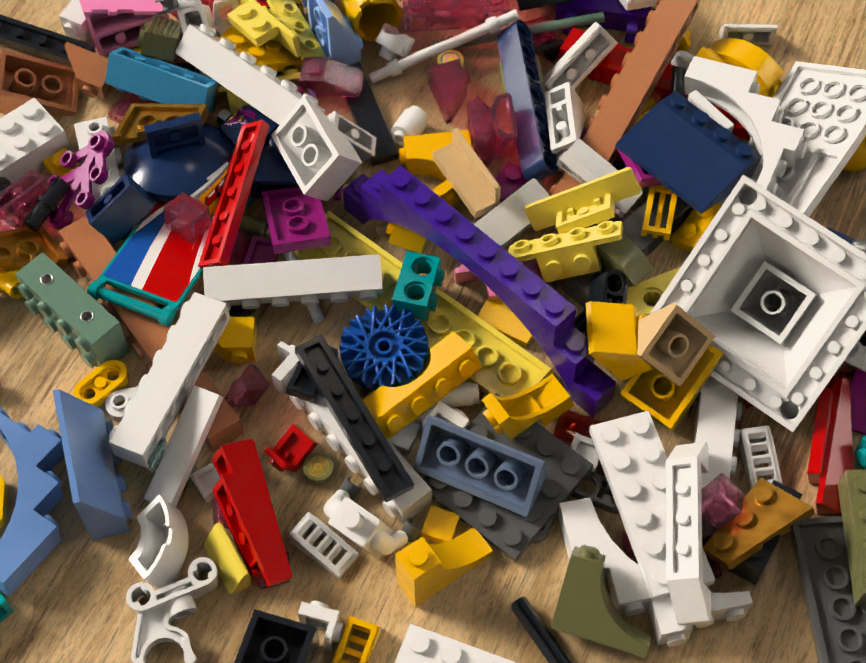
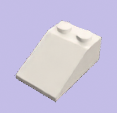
(315, 150)

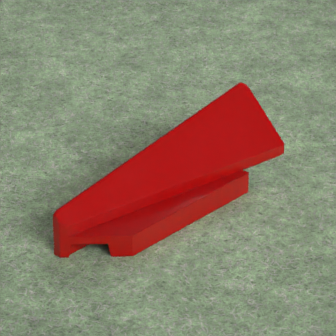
(831, 444)
(249, 511)

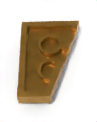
(23, 245)

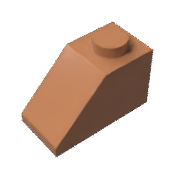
(89, 71)

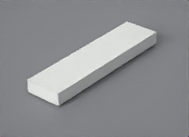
(184, 445)

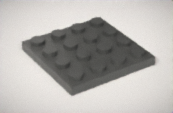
(504, 528)

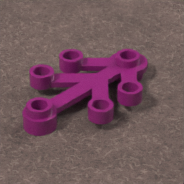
(98, 148)

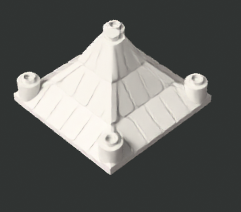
(776, 298)

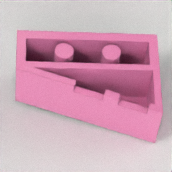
(118, 21)

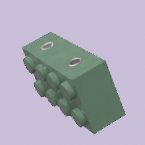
(71, 312)

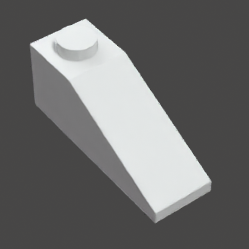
(564, 116)

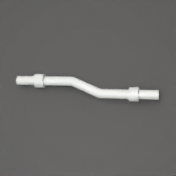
(397, 66)

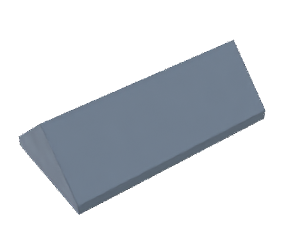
(480, 466)

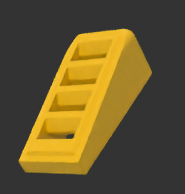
(361, 625)

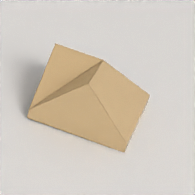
(672, 342)

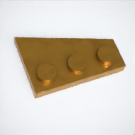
(141, 114)
(764, 515)

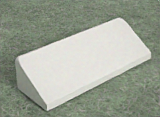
(581, 58)

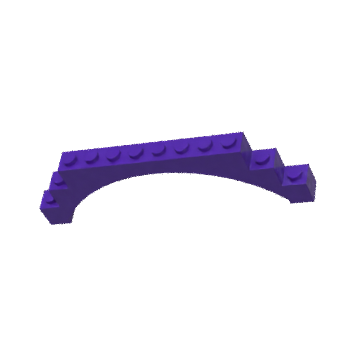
(541, 309)

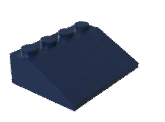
(689, 152)

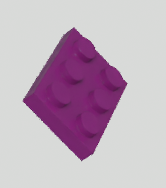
(295, 220)

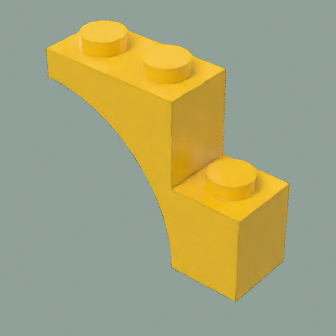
(520, 410)

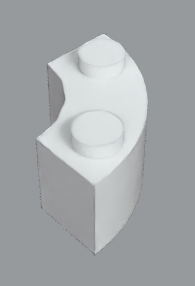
(161, 543)

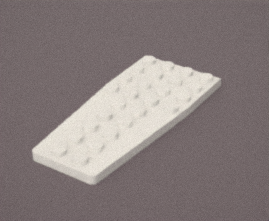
(832, 112)

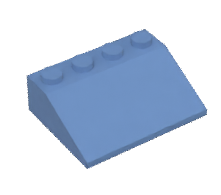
(92, 467)

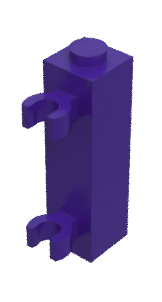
(615, 15)

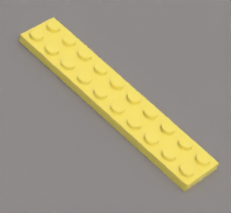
(504, 363)

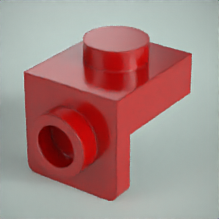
(291, 449)

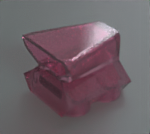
(492, 129)

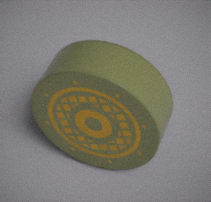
(318, 468)

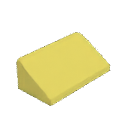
(227, 560)

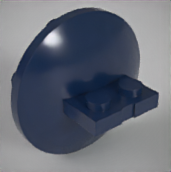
(177, 156)

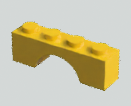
(449, 366)

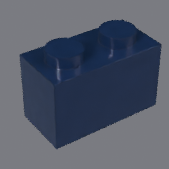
(120, 209)

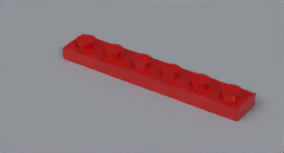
(234, 195)

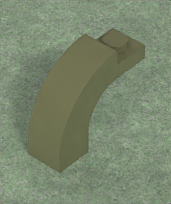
(626, 257)

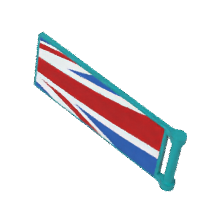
(153, 266)

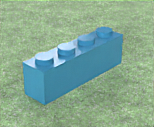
(158, 80)

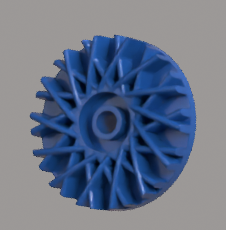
(384, 348)

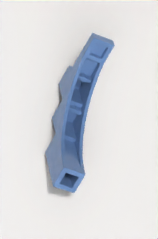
(31, 530)

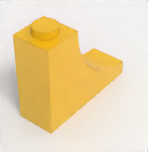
(419, 149)
(428, 568)

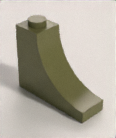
(587, 609)

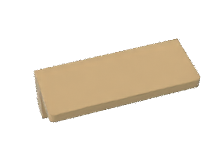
(468, 175)

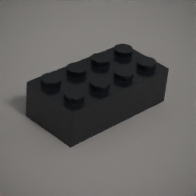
(277, 640)

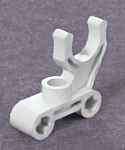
(169, 605)

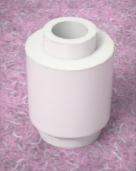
(410, 123)

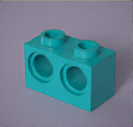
(413, 285)

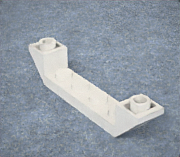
(684, 534)

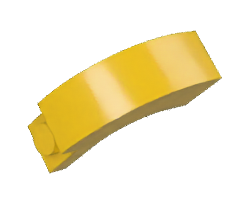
(749, 56)

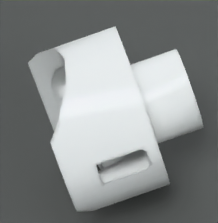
(393, 43)

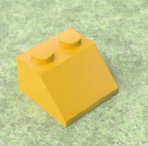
(614, 338)

